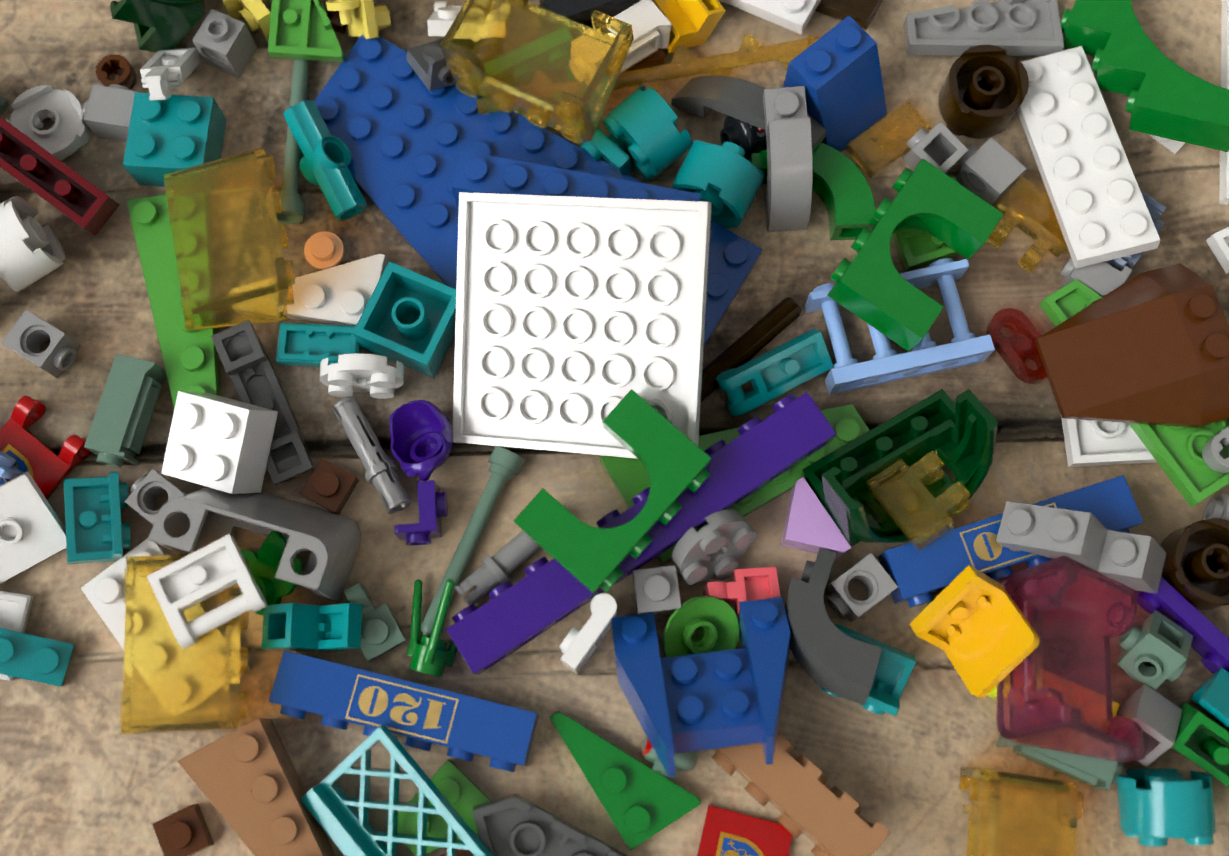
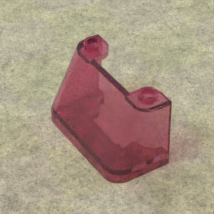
(1063, 688)

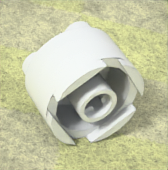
(25, 246)

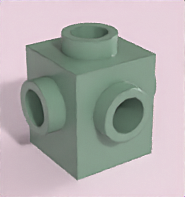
(1155, 650)

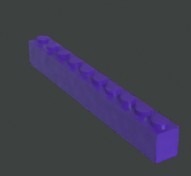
(552, 593)

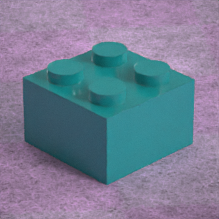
(172, 136)
(409, 320)

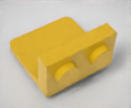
(977, 630)

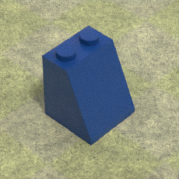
(841, 82)

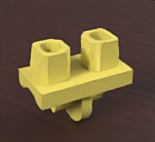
(361, 16)

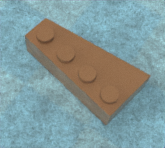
(258, 791)
(804, 799)

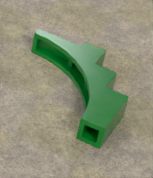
(1161, 94)

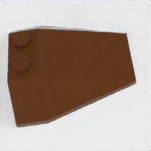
(1144, 354)

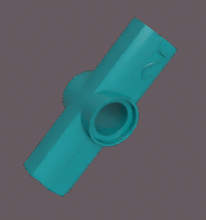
(325, 160)

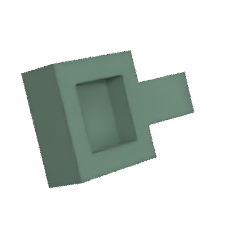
(379, 626)

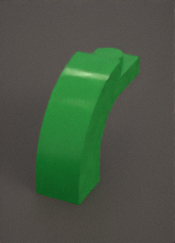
(839, 187)

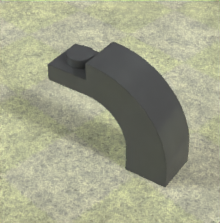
(820, 648)

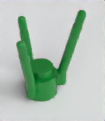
(430, 654)

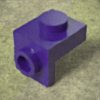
(432, 507)

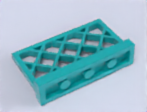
(350, 826)

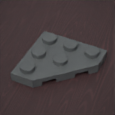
(523, 829)

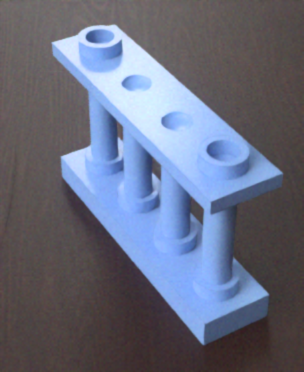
(924, 357)

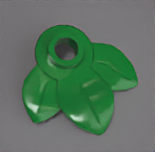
(265, 565)

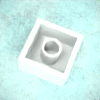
(219, 442)

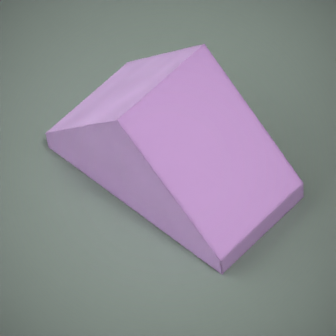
(809, 524)

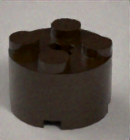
(982, 92)
(1199, 563)

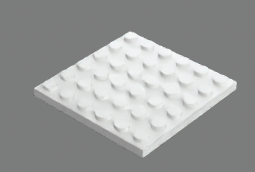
(571, 312)

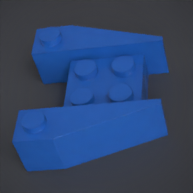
(711, 695)

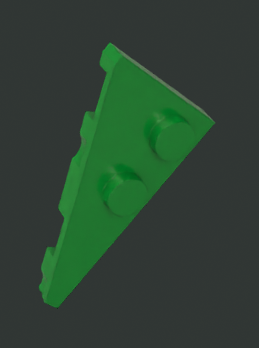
(629, 790)

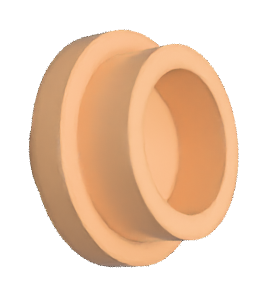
(324, 250)

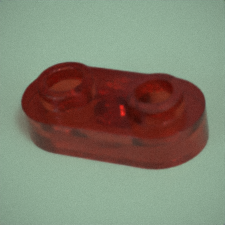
(1019, 346)

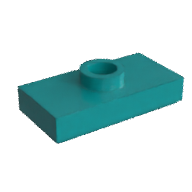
(604, 148)
(312, 343)

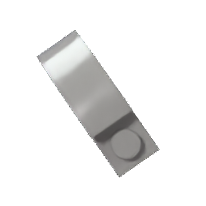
(788, 159)

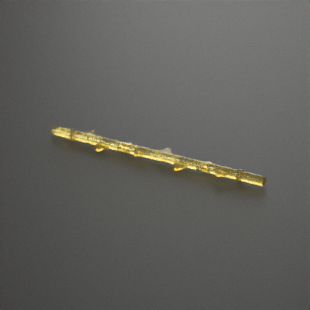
(686, 65)

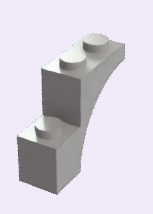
(1078, 535)

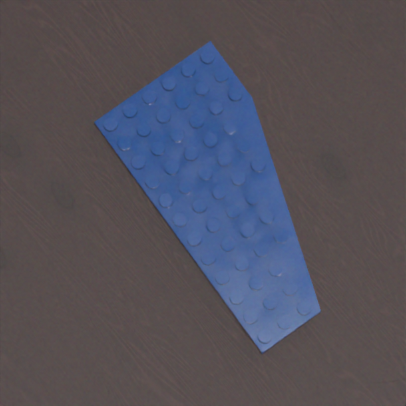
(409, 146)

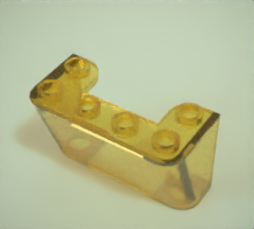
(537, 62)
(229, 241)
(173, 686)

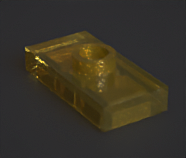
(886, 139)

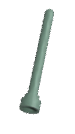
(291, 201)
(503, 467)

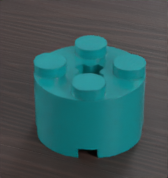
(648, 131)
(721, 178)
(1165, 805)

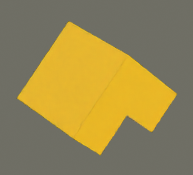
(690, 20)

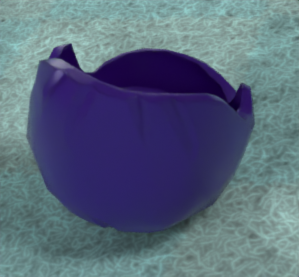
(420, 438)

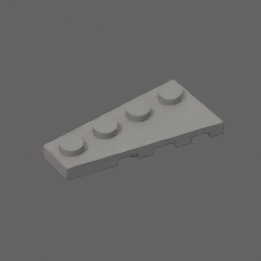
(1014, 25)

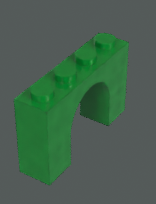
(870, 281)
(672, 468)

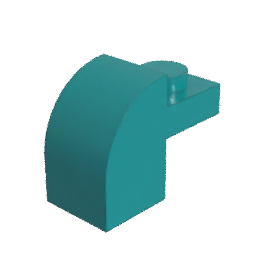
(311, 627)

